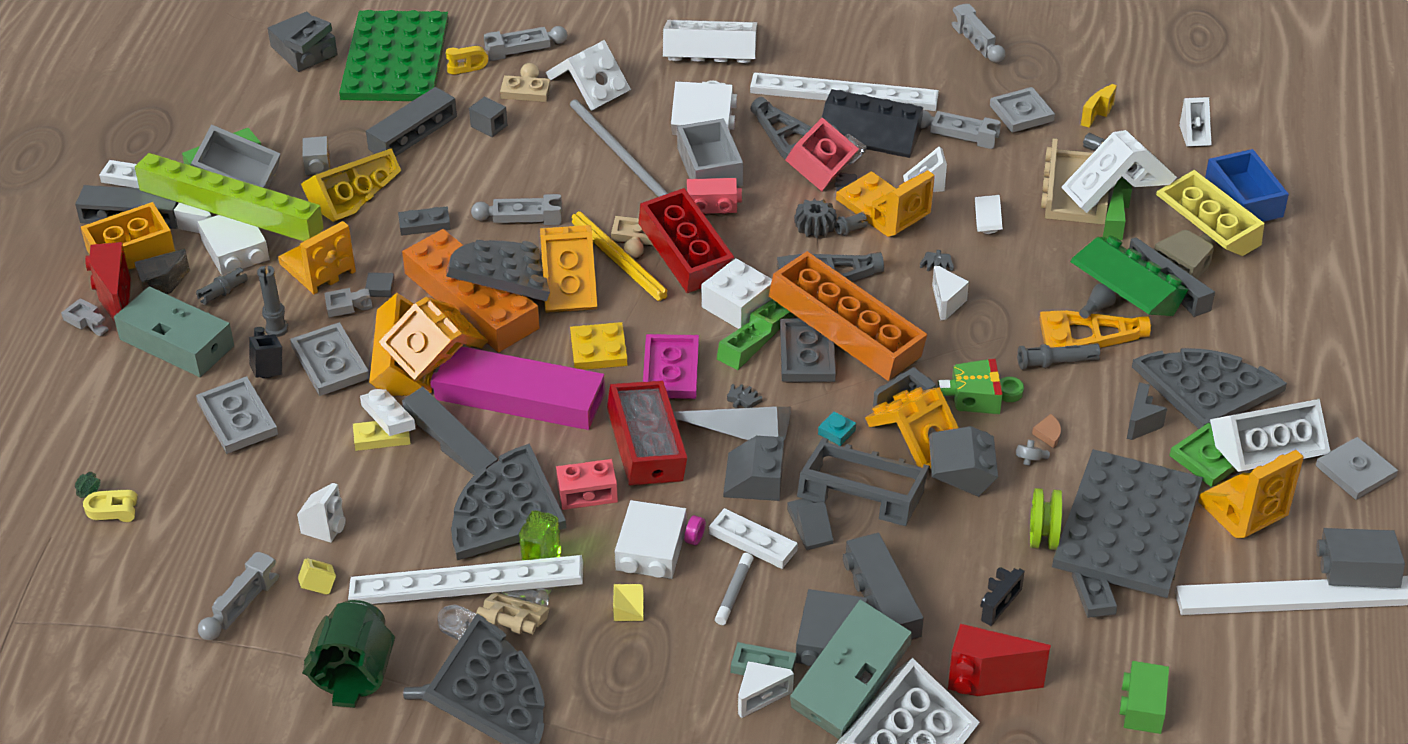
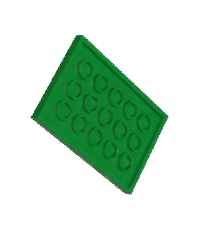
(394, 55)

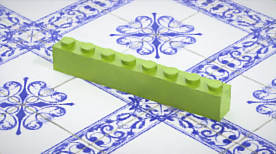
(229, 197)

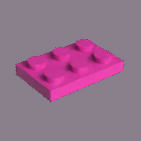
(674, 362)

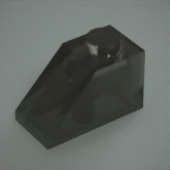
(163, 271)

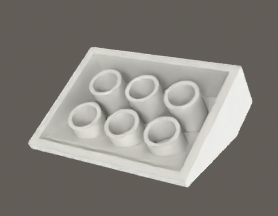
(709, 40)
(911, 711)

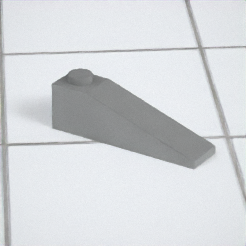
(741, 422)

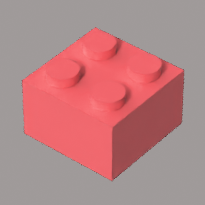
(821, 154)

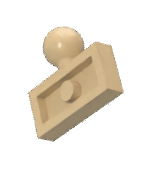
(527, 86)
(629, 231)

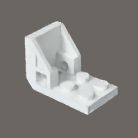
(1111, 163)

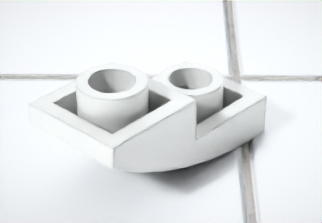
(988, 214)

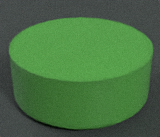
(1011, 389)

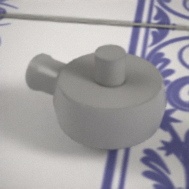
(1030, 452)

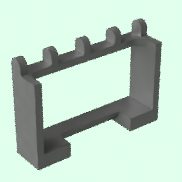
(894, 506)

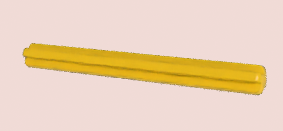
(622, 258)

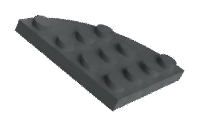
(501, 266)
(1207, 382)
(499, 502)
(490, 686)

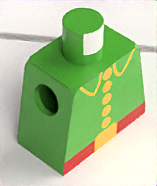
(975, 387)

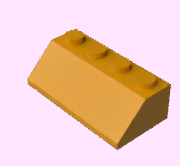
(385, 370)

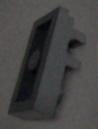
(1002, 593)

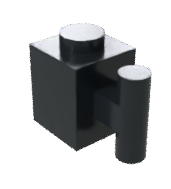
(265, 354)

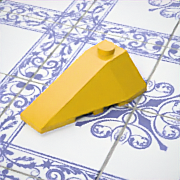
(350, 186)

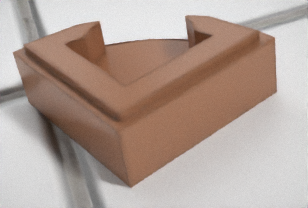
(1048, 431)

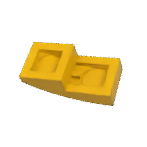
(1098, 104)

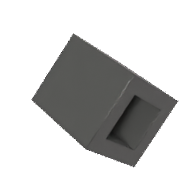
(488, 116)

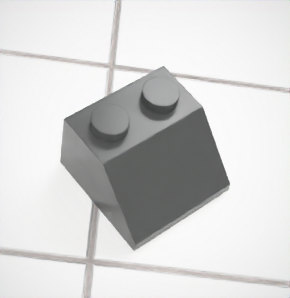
(964, 458)
(755, 469)

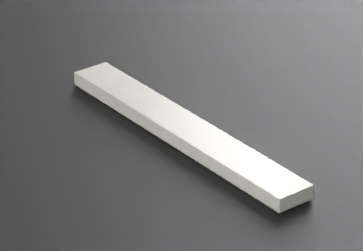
(820, 88)
(467, 580)
(1284, 596)

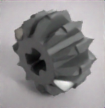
(815, 218)

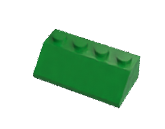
(1131, 276)

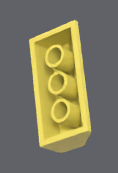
(1214, 213)

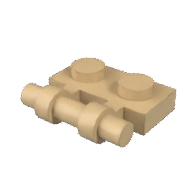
(513, 613)

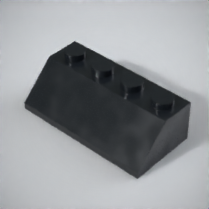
(875, 122)

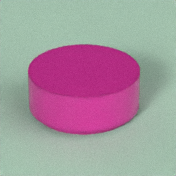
(695, 530)

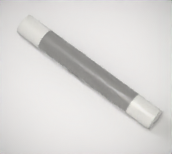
(733, 589)

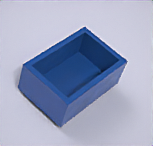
(1249, 183)

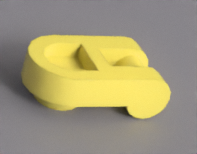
(101, 505)

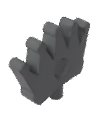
(844, 179)
(937, 259)
(743, 397)

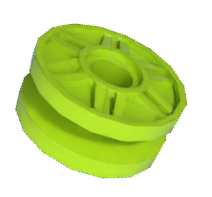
(1046, 518)

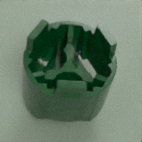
(349, 652)

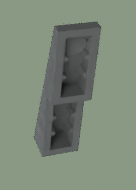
(1198, 297)
(446, 429)

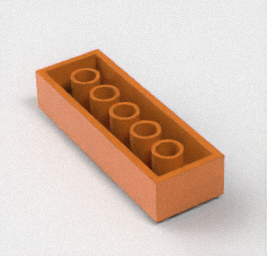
(495, 313)
(847, 315)

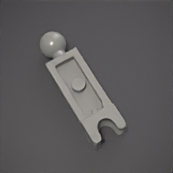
(977, 33)
(515, 42)
(963, 127)
(521, 210)
(239, 595)

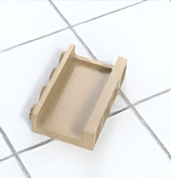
(1058, 203)

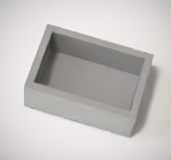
(709, 151)
(236, 158)

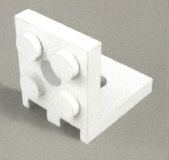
(584, 68)

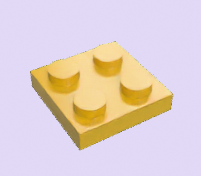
(598, 346)

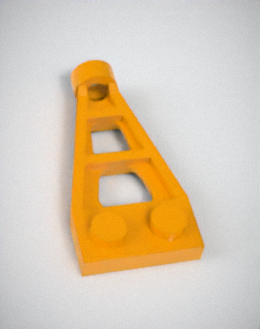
(1057, 333)

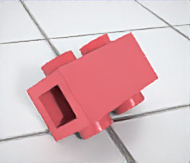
(715, 194)

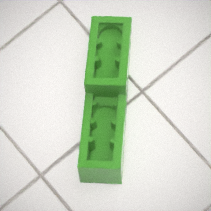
(1115, 216)
(746, 341)

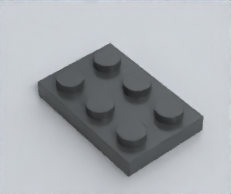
(805, 353)

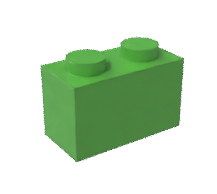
(1145, 698)

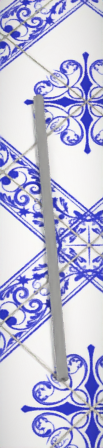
(617, 148)

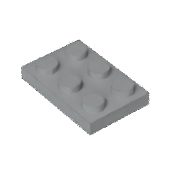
(329, 359)
(236, 414)

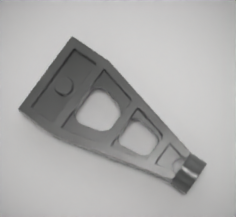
(769, 115)
(862, 264)

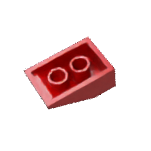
(110, 276)
(995, 662)

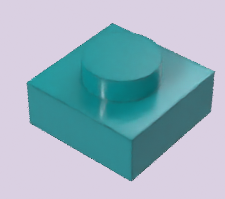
(837, 428)

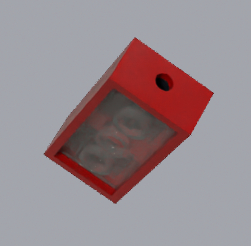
(646, 433)

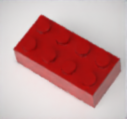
(684, 238)

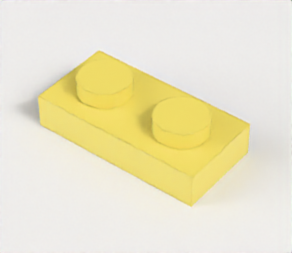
(371, 436)

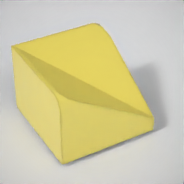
(316, 576)
(628, 602)

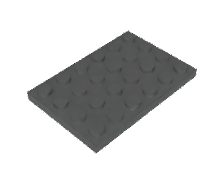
(1128, 523)

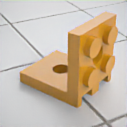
(321, 258)
(915, 414)

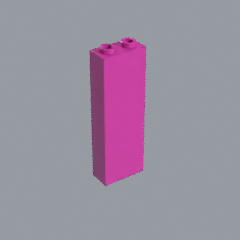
(520, 387)

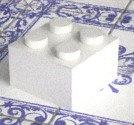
(736, 292)

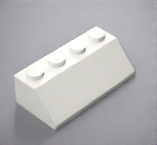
(1265, 434)

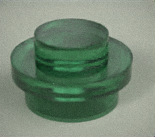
(87, 484)

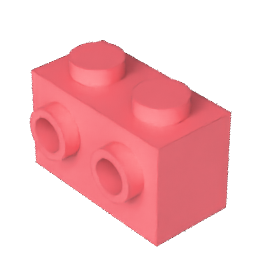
(586, 484)

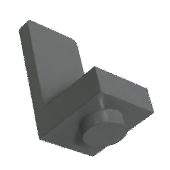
(905, 381)

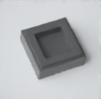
(380, 284)

